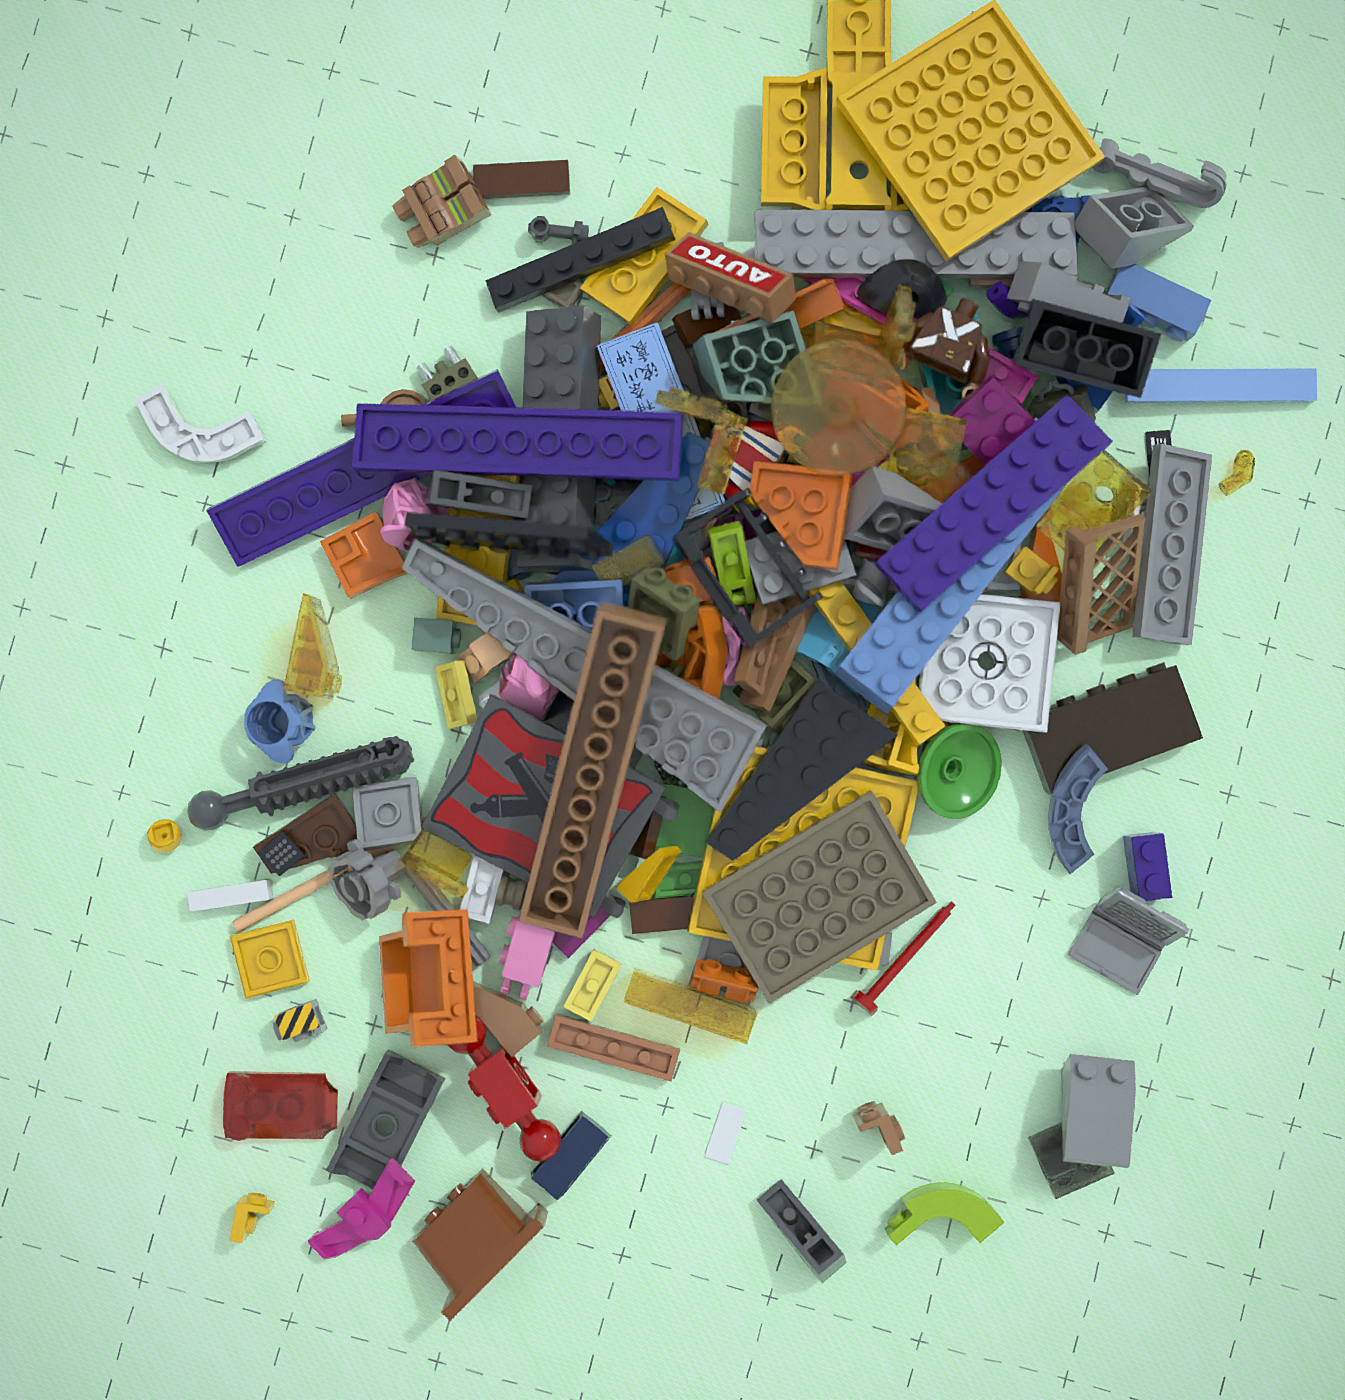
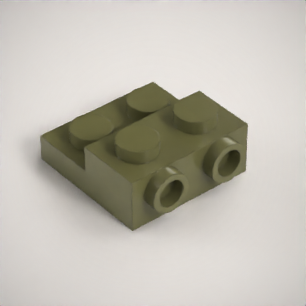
(661, 597)
(789, 696)

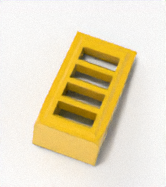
(647, 876)

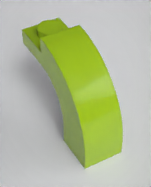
(948, 1201)

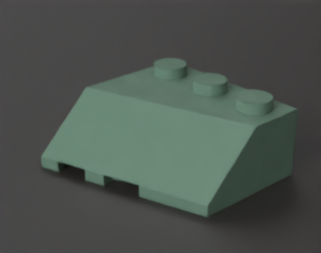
(749, 358)

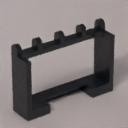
(695, 560)

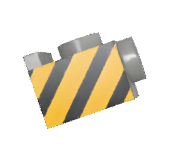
(299, 1021)

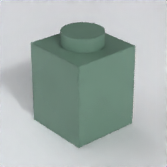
(435, 636)

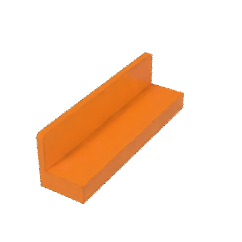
(810, 304)

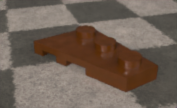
(318, 832)

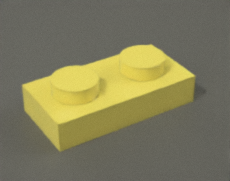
(456, 694)
(592, 985)

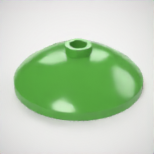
(971, 771)

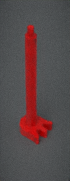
(866, 1001)

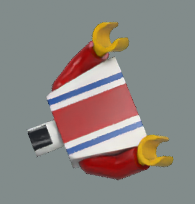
(757, 444)

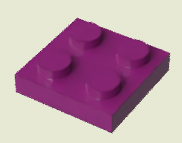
(992, 419)

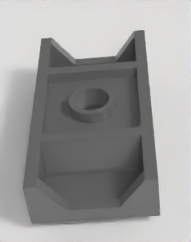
(397, 1092)

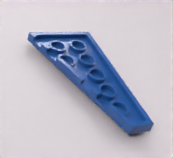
(653, 509)

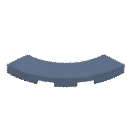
(1066, 807)

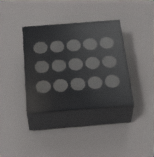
(281, 853)

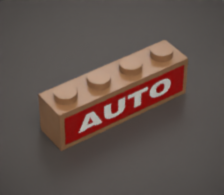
(730, 277)

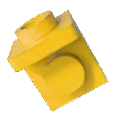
(1032, 572)
(244, 1219)

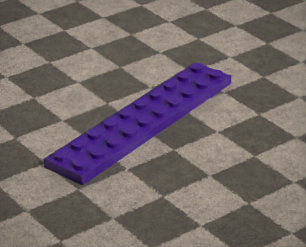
(518, 441)
(324, 487)

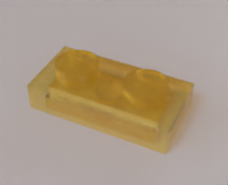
(630, 561)

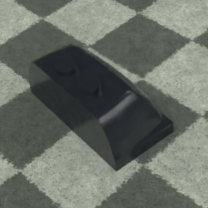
(1086, 348)

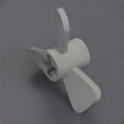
(870, 584)

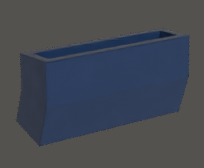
(578, 1148)

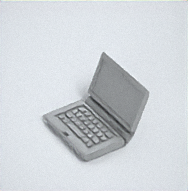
(1125, 938)

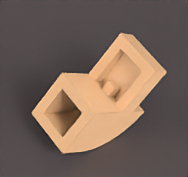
(484, 656)

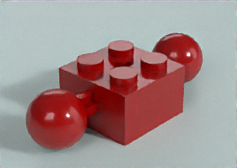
(509, 1095)

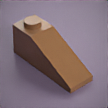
(507, 1018)

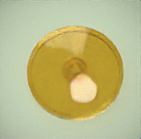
(839, 407)

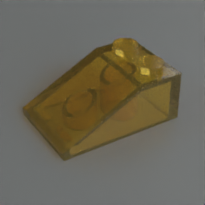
(312, 660)

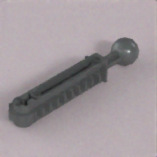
(304, 782)

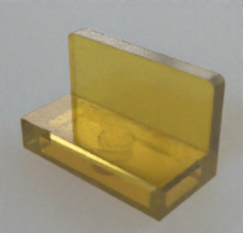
(438, 862)

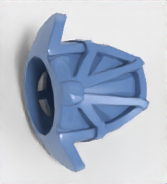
(282, 719)

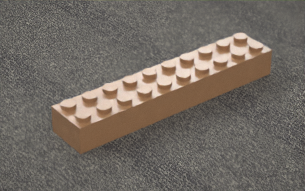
(592, 768)

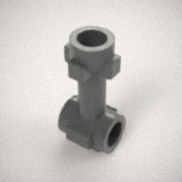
(542, 230)

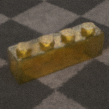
(689, 1006)

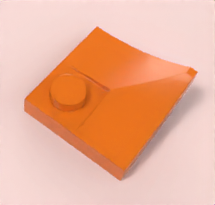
(362, 556)

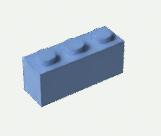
(1161, 301)

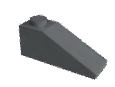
(478, 494)
(802, 1231)

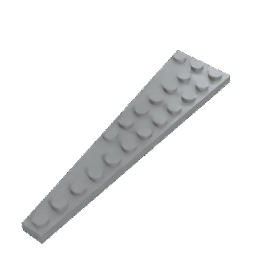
(680, 724)

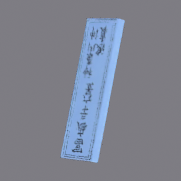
(639, 368)

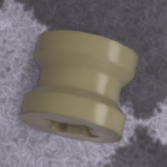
(510, 892)

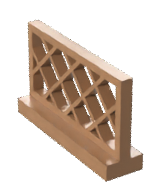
(1079, 587)

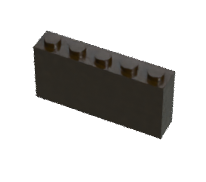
(1118, 723)

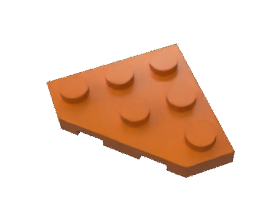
(805, 509)

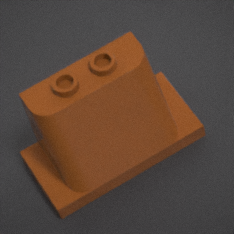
(475, 1237)

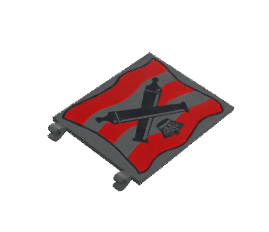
(502, 793)

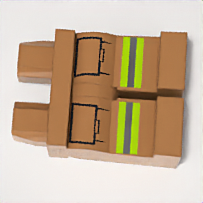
(442, 203)

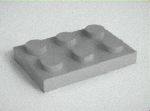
(772, 584)

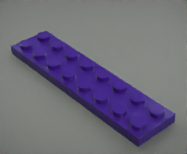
(993, 503)

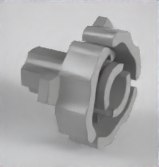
(370, 883)

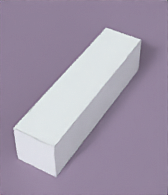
(229, 895)

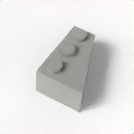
(1062, 289)

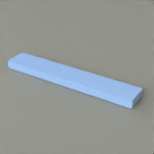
(1228, 386)

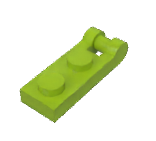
(732, 562)

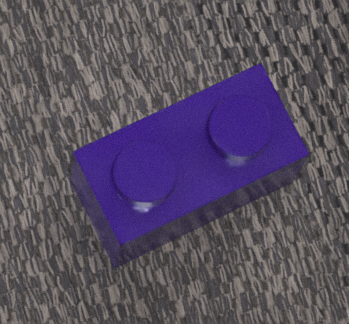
(1148, 865)

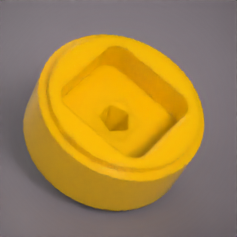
(164, 835)

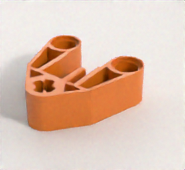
(703, 652)

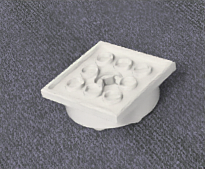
(1018, 687)

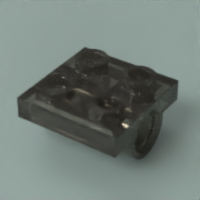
(1061, 1175)

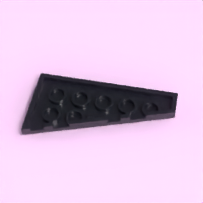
(809, 755)

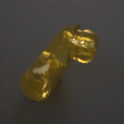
(1242, 472)

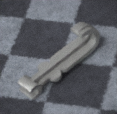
(1165, 178)

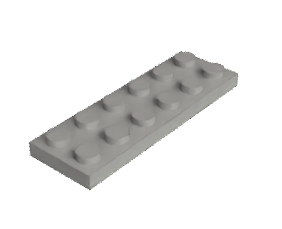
(1172, 545)

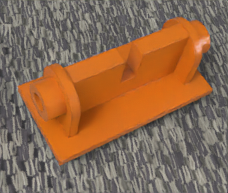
(711, 975)

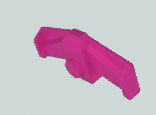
(365, 1215)

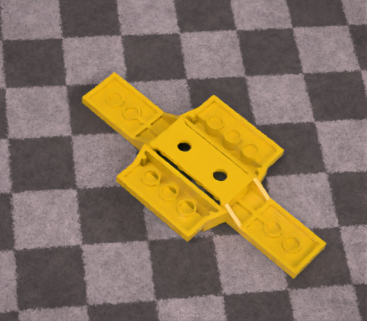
(797, 128)

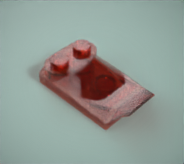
(278, 1105)

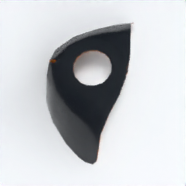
(882, 285)

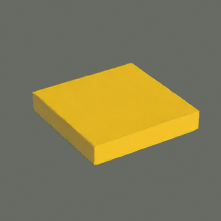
(269, 959)

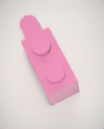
(525, 956)

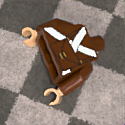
(950, 344)

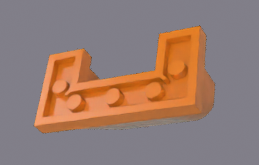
(429, 978)

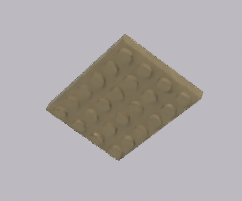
(819, 896)

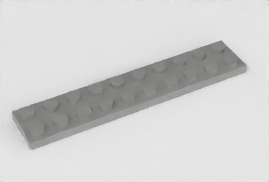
(864, 240)

